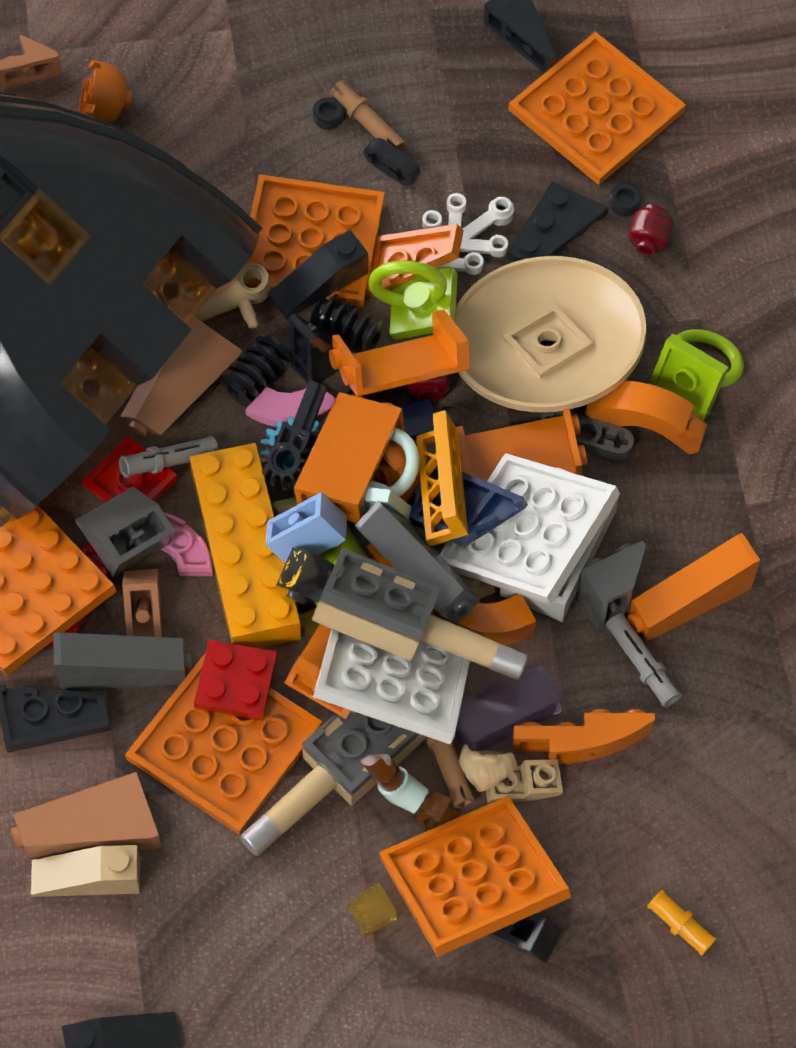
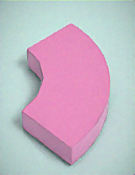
(276, 406)
(188, 550)

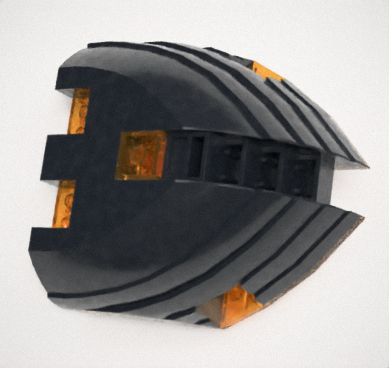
(84, 257)

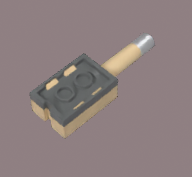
(395, 615)
(335, 757)

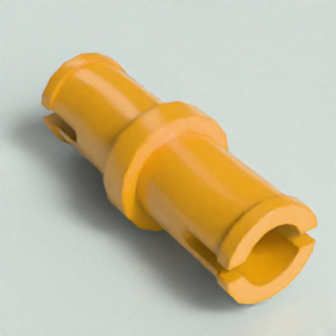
(681, 922)

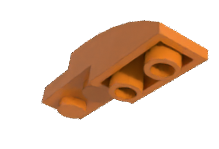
(598, 737)

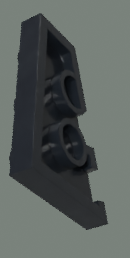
(554, 223)

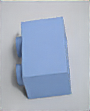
(307, 526)

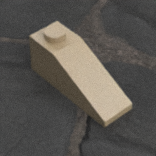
(88, 872)

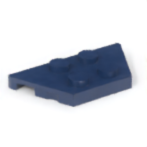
(484, 503)

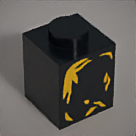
(304, 576)

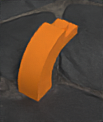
(653, 409)
(500, 621)

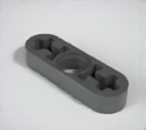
(612, 433)

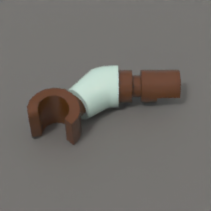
(409, 793)

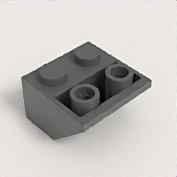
(126, 530)
(610, 583)

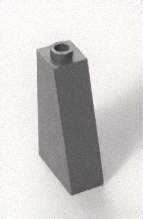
(410, 553)
(118, 661)

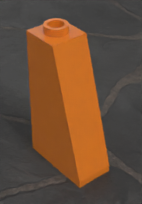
(696, 588)

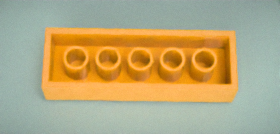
(235, 521)

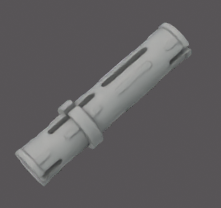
(156, 459)
(651, 671)

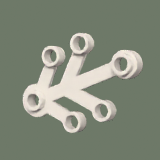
(468, 244)

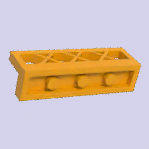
(448, 484)

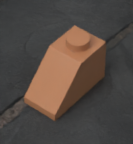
(142, 603)

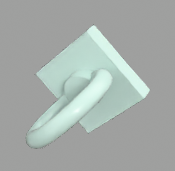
(391, 495)

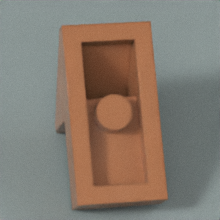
(33, 65)

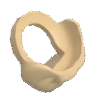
(486, 767)

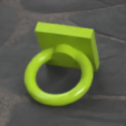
(415, 299)
(694, 373)

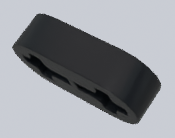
(391, 161)

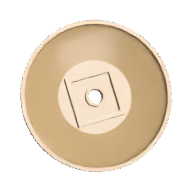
(556, 299)

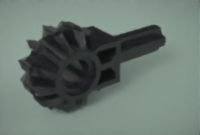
(294, 440)

